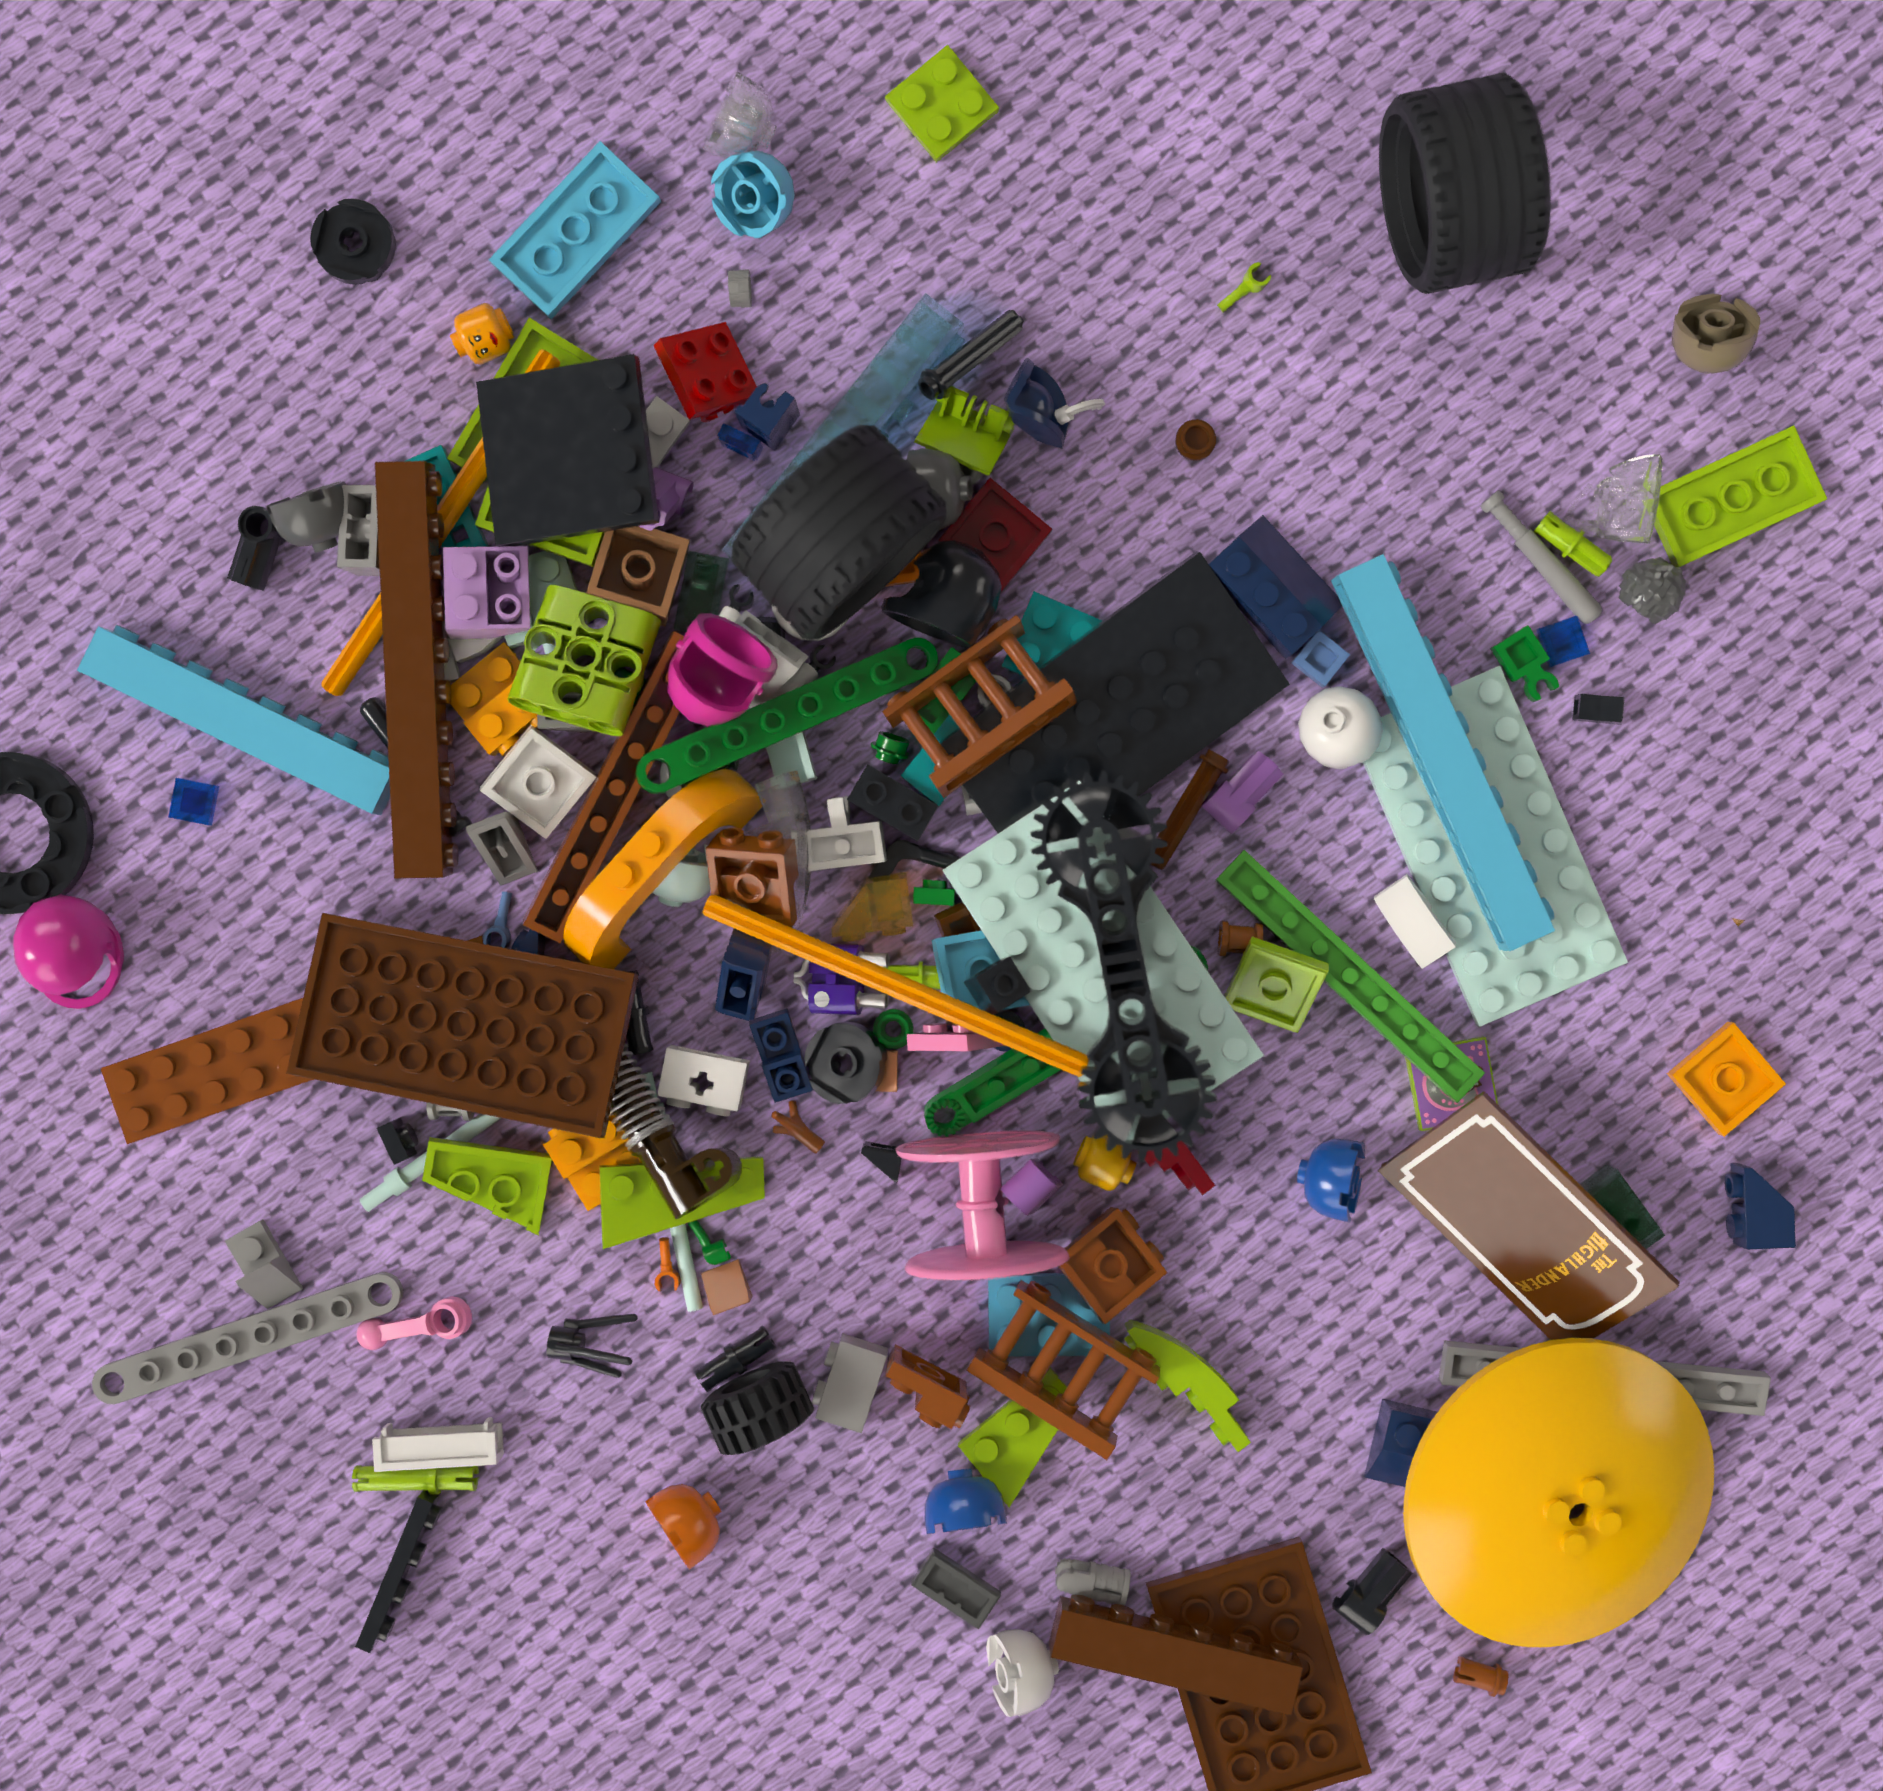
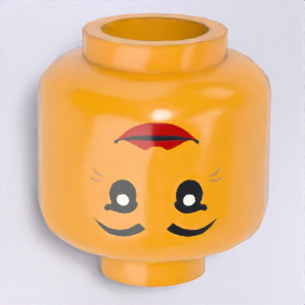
(482, 333)

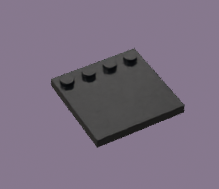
(567, 451)

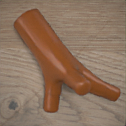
(796, 1128)

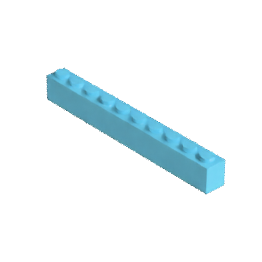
(1443, 753)

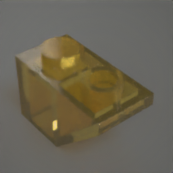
(877, 905)

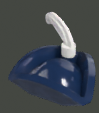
(1040, 405)

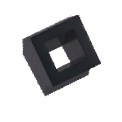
(1598, 709)

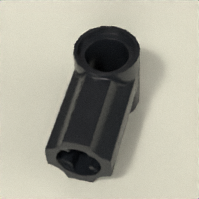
(254, 551)
(1367, 1596)

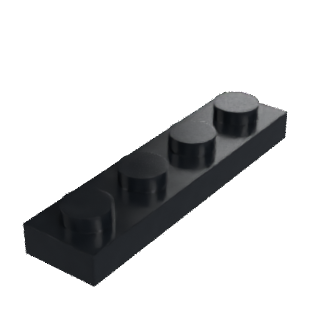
(394, 1585)

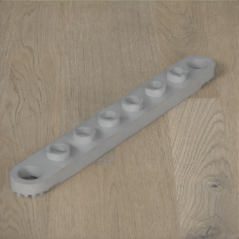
(247, 1338)

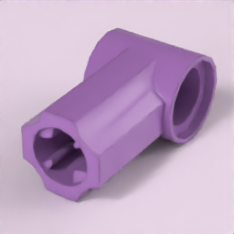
(669, 494)
(1237, 797)

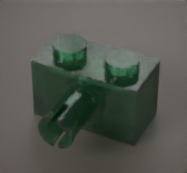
(1618, 1198)

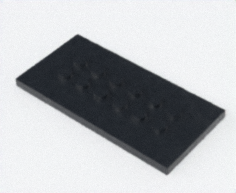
(1148, 694)

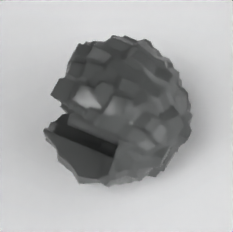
(1653, 589)

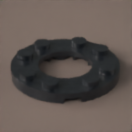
(69, 833)

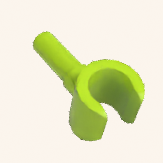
(1248, 285)

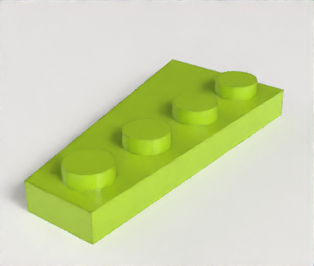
(525, 348)
(636, 1208)

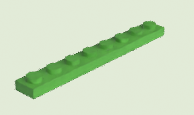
(1351, 977)

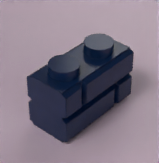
(742, 976)

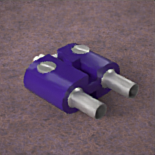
(837, 993)

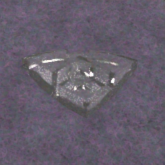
(1622, 504)

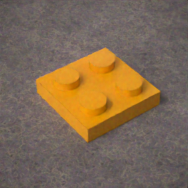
(1726, 1078)

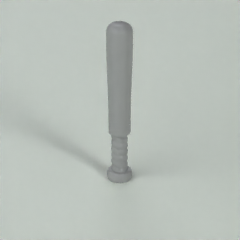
(1548, 565)

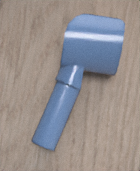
(500, 921)

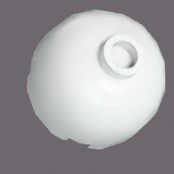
(1340, 727)
(1024, 1673)

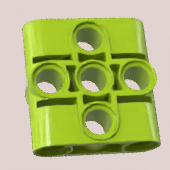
(549, 677)

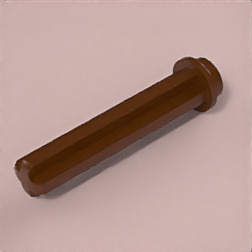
(1190, 803)

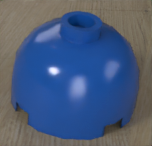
(1333, 1178)
(963, 1503)

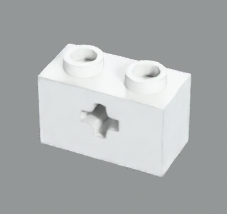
(684, 1064)

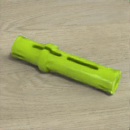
(419, 1479)

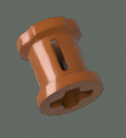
(1236, 938)

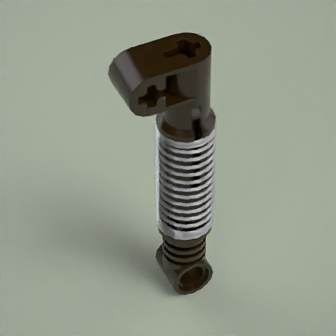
(655, 1144)

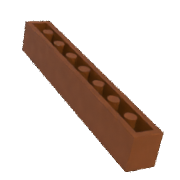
(605, 802)

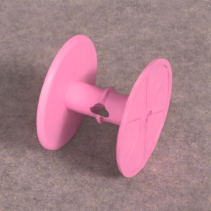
(982, 1204)

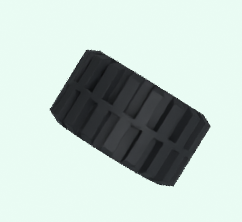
(757, 1408)

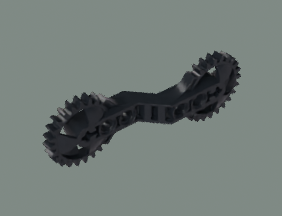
(1123, 969)

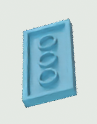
(575, 230)

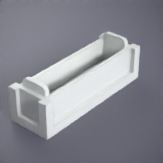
(438, 1446)

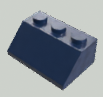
(1275, 587)
(1396, 1441)

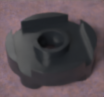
(341, 221)
(867, 1058)

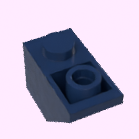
(1765, 1216)

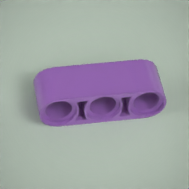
(1031, 1187)

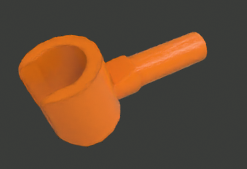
(666, 1265)

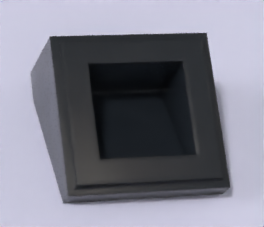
(883, 1157)

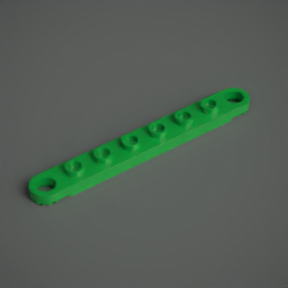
(787, 715)
(992, 1086)

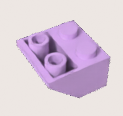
(486, 591)

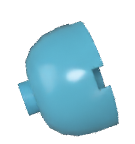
(752, 193)

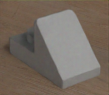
(264, 1266)

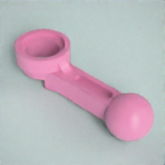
(374, 1333)

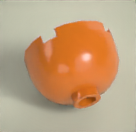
(687, 1521)

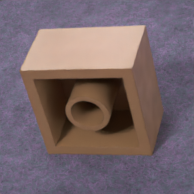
(640, 569)

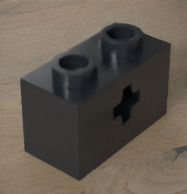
(892, 802)

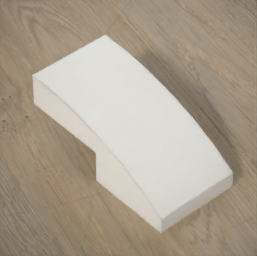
(1414, 921)

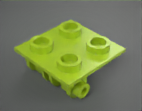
(965, 433)

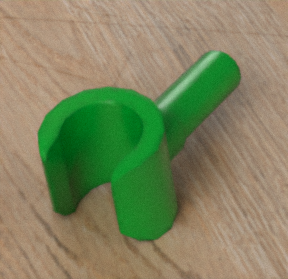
(714, 1252)

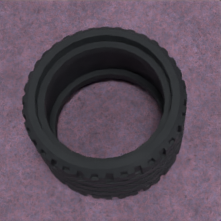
(1464, 182)
(838, 531)

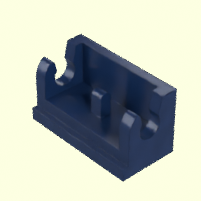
(768, 421)

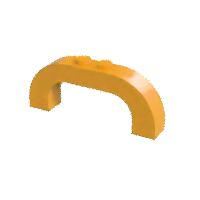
(648, 858)

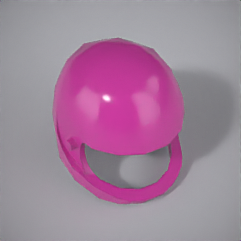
(718, 670)
(63, 946)

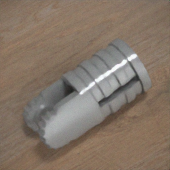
(1093, 1580)

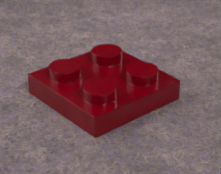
(1000, 528)

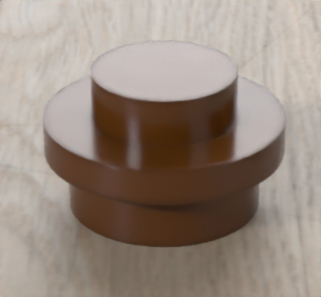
(1195, 440)

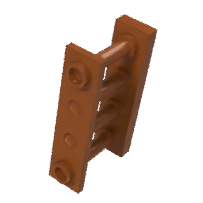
(983, 746)
(1062, 1409)

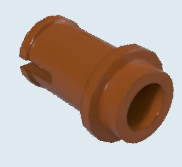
(1481, 1676)

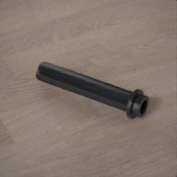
(937, 380)

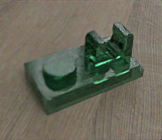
(701, 588)

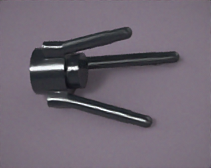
(569, 1344)

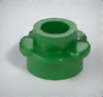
(890, 747)

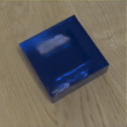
(739, 442)
(1563, 641)
(193, 801)

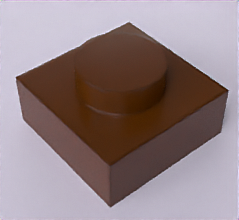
(956, 921)

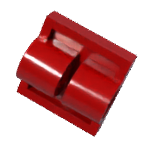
(706, 371)

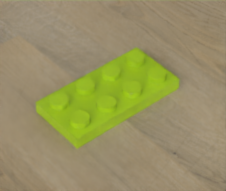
(1736, 497)

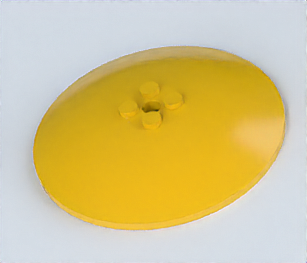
(1523, 1449)

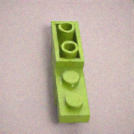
(1186, 1369)

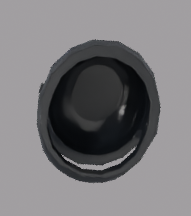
(951, 596)

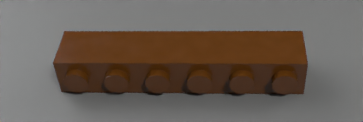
(1175, 1654)

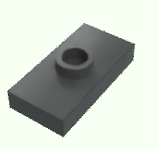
(956, 1588)

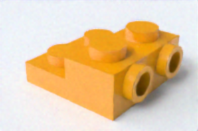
(483, 703)
(581, 1155)

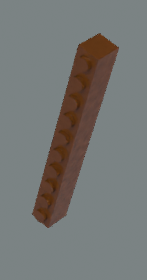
(415, 669)

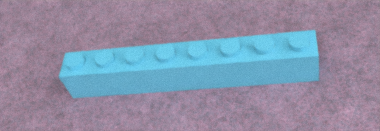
(238, 719)

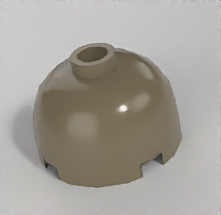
(1713, 333)

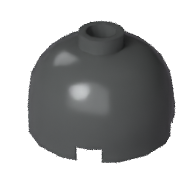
(946, 477)
(310, 517)

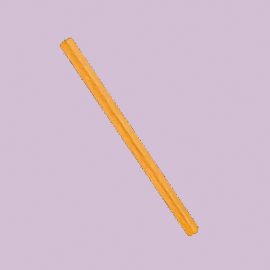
(451, 508)
(895, 985)

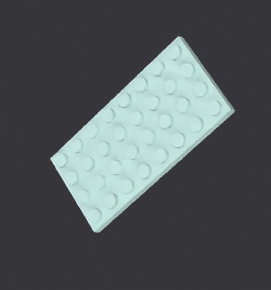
(1583, 937)
(1061, 960)

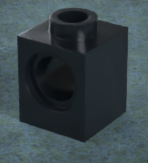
(997, 986)

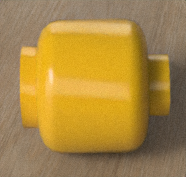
(1103, 1167)

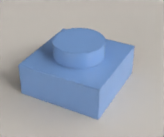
(1320, 658)

